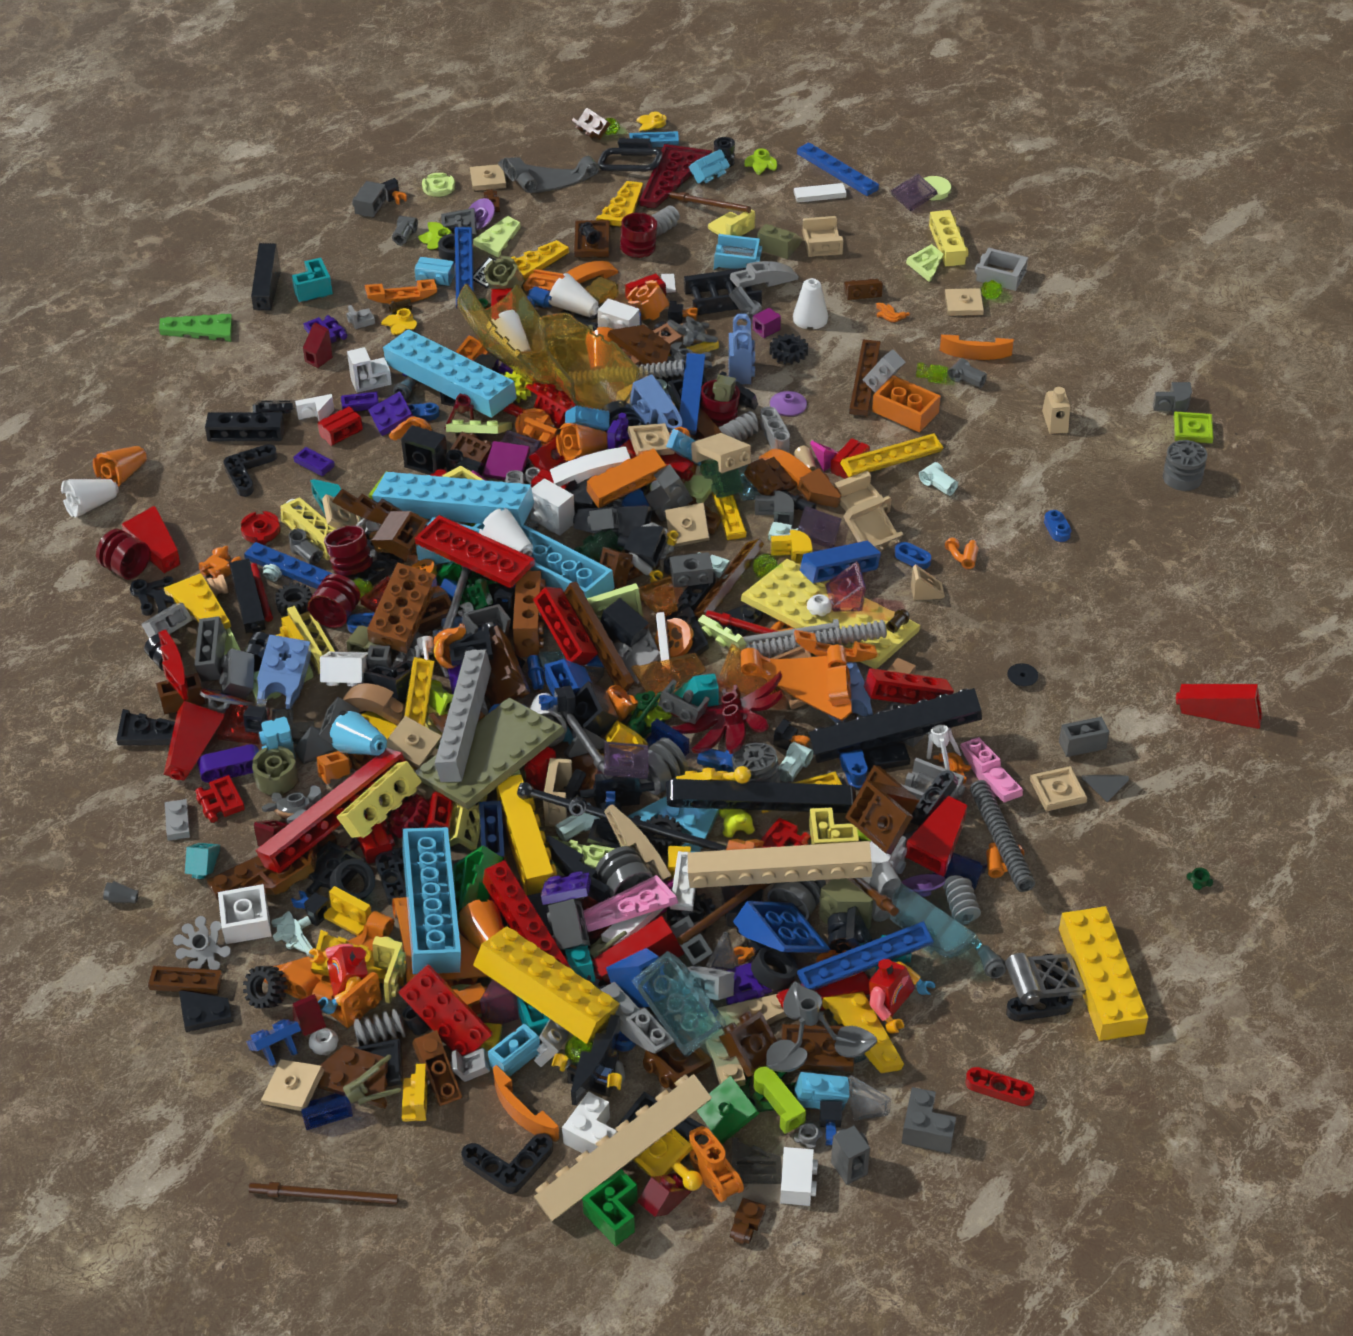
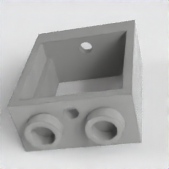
(1003, 259)

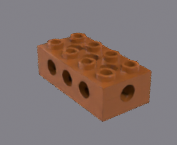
(402, 608)
(527, 618)

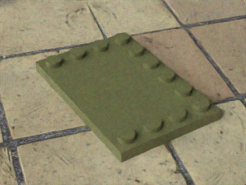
(499, 748)

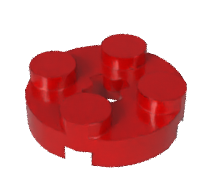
(268, 522)

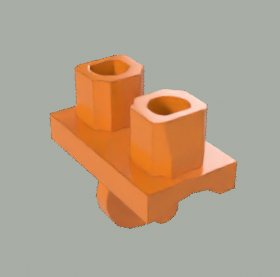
(540, 427)

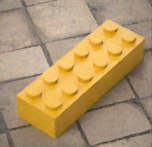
(525, 837)
(1108, 981)
(546, 984)

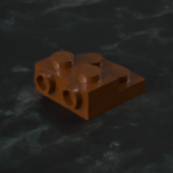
(769, 476)
(748, 1041)
(671, 1064)

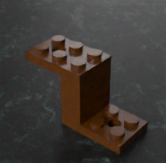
(882, 804)

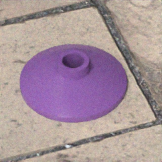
(484, 212)
(788, 403)
(924, 883)

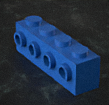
(828, 563)

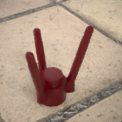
(461, 405)

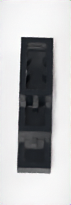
(572, 861)
(593, 1063)

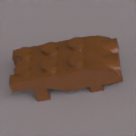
(506, 674)

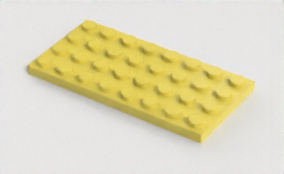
(785, 597)

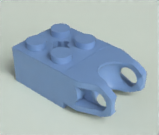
(741, 351)
(653, 404)
(284, 668)
(860, 698)

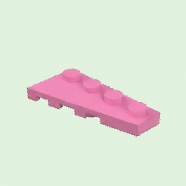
(631, 903)

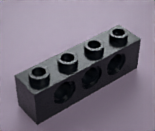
(244, 426)

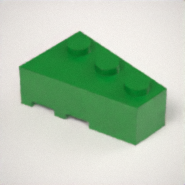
(469, 875)

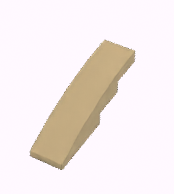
(630, 835)

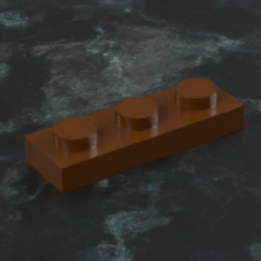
(185, 979)

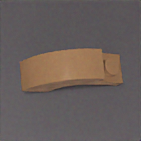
(377, 700)

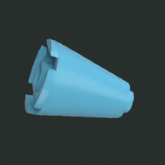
(356, 735)

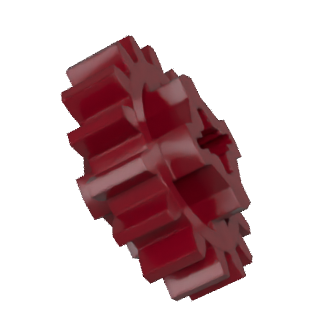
(408, 815)

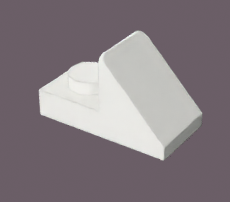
(316, 406)

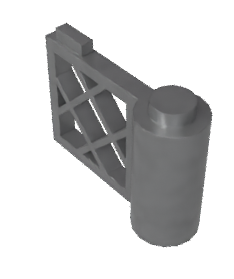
(1028, 977)

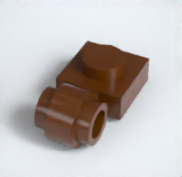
(492, 196)
(747, 1220)

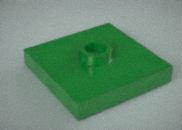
(727, 1110)

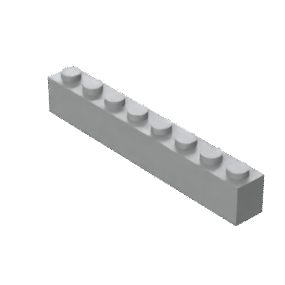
(463, 716)

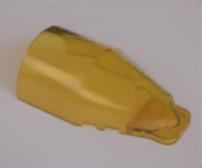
(586, 364)
(529, 365)

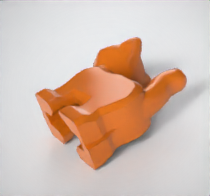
(217, 563)

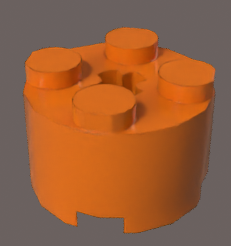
(649, 300)

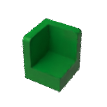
(449, 571)

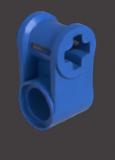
(854, 767)

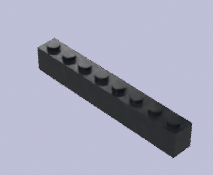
(895, 725)

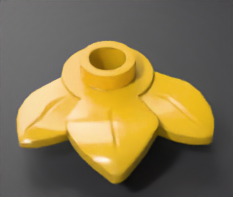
(651, 121)
(400, 322)

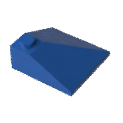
(779, 927)

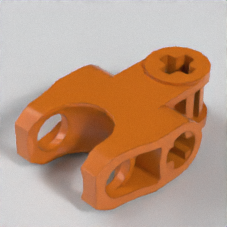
(713, 1166)

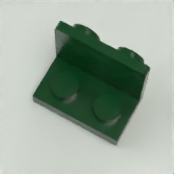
(479, 594)

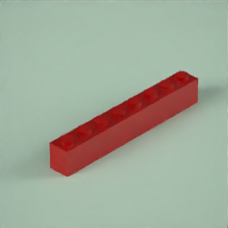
(322, 817)

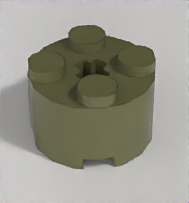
(503, 273)
(275, 770)

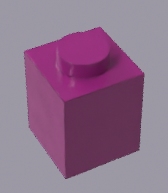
(766, 322)

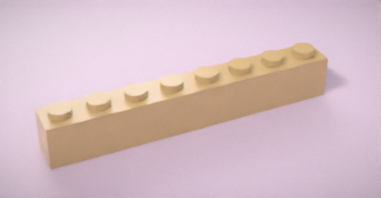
(779, 864)
(622, 1147)

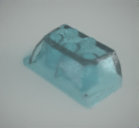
(949, 936)
(679, 1002)

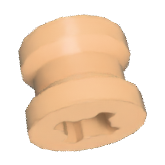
(217, 585)

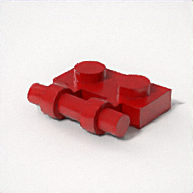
(226, 795)
(782, 833)

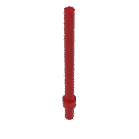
(727, 619)

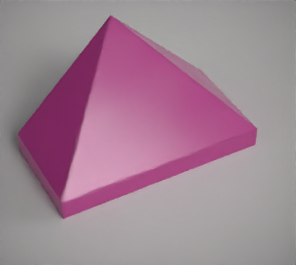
(824, 454)

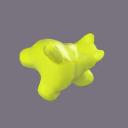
(735, 821)

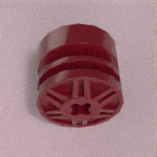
(638, 235)
(719, 411)
(348, 550)
(122, 554)
(334, 601)

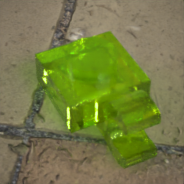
(935, 373)

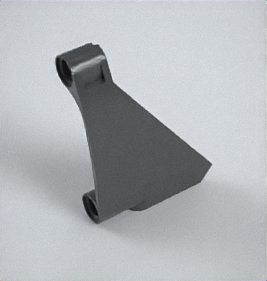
(543, 179)

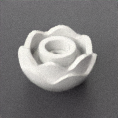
(819, 605)
(323, 1047)

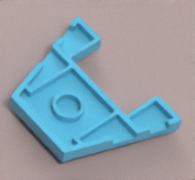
(692, 820)

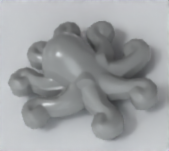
(202, 944)

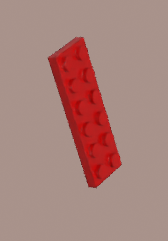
(475, 551)

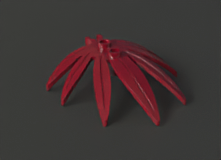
(733, 716)

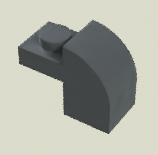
(1176, 400)
(779, 505)
(696, 948)

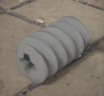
(666, 219)
(741, 427)
(961, 899)
(379, 1027)

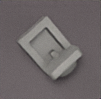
(470, 1065)

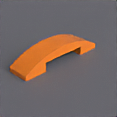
(591, 270)
(423, 290)
(976, 349)
(790, 463)
(859, 653)
(519, 1112)

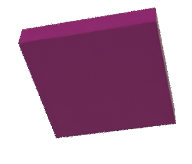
(505, 458)

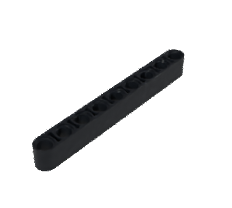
(758, 795)

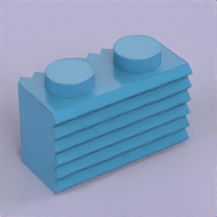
(588, 417)

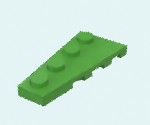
(197, 326)

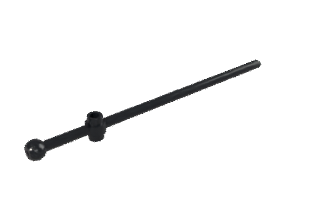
(526, 791)

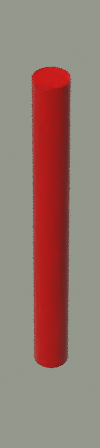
(261, 593)

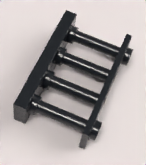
(712, 282)

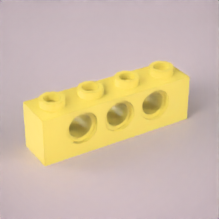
(948, 238)
(353, 816)

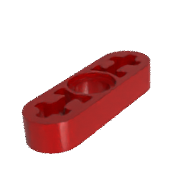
(1005, 1095)

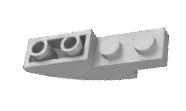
(763, 272)
(638, 1024)

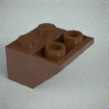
(398, 533)
(437, 609)
(172, 701)

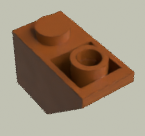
(818, 489)

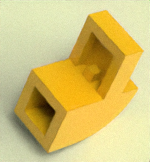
(794, 544)
(622, 734)

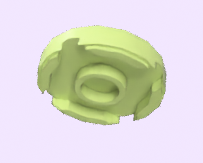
(438, 184)
(941, 185)

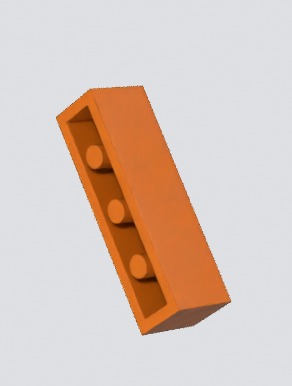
(624, 478)

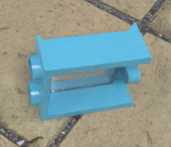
(736, 251)

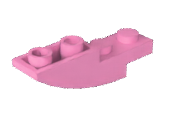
(988, 767)

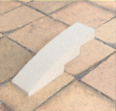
(588, 465)

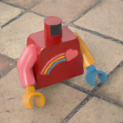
(345, 968)
(891, 988)

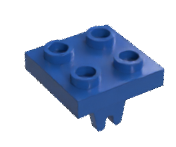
(264, 1038)

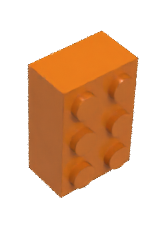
(906, 403)

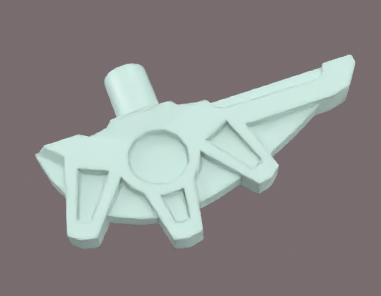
(291, 932)

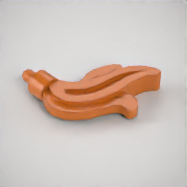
(888, 313)
(956, 763)

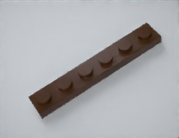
(862, 392)
(729, 577)
(606, 651)
(235, 876)

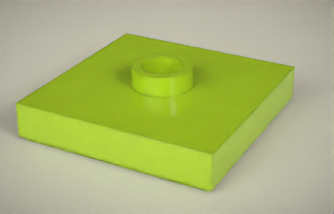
(1193, 427)

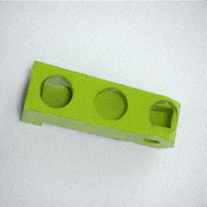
(439, 698)
(781, 1099)

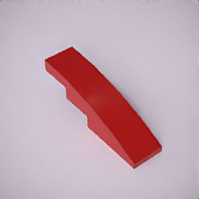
(173, 664)
(849, 985)

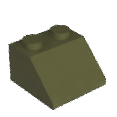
(778, 241)
(842, 894)

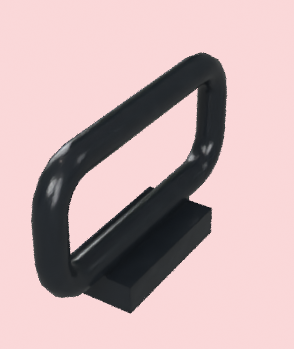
(631, 147)

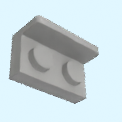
(552, 1040)

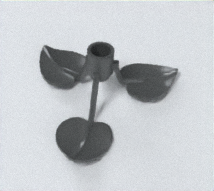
(805, 1004)

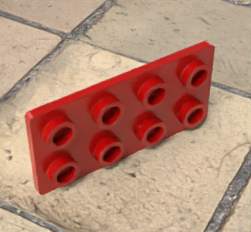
(551, 401)
(445, 1011)

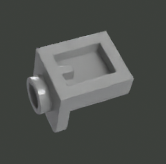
(360, 318)

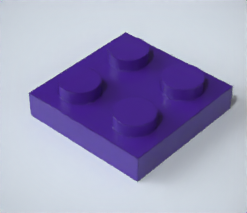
(390, 413)
(566, 888)

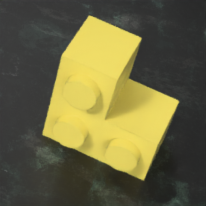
(826, 832)

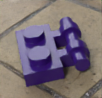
(328, 322)
(617, 432)
(745, 980)

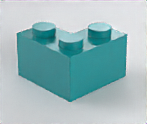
(313, 282)

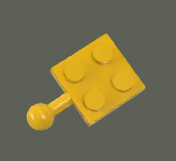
(741, 775)
(666, 1156)

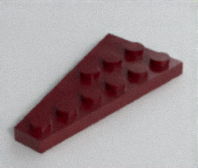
(670, 173)

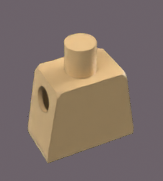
(1055, 402)

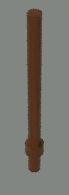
(685, 198)
(882, 901)
(721, 911)
(275, 1189)

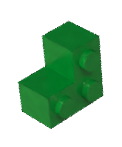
(609, 1204)

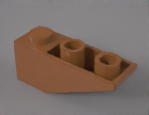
(439, 1072)

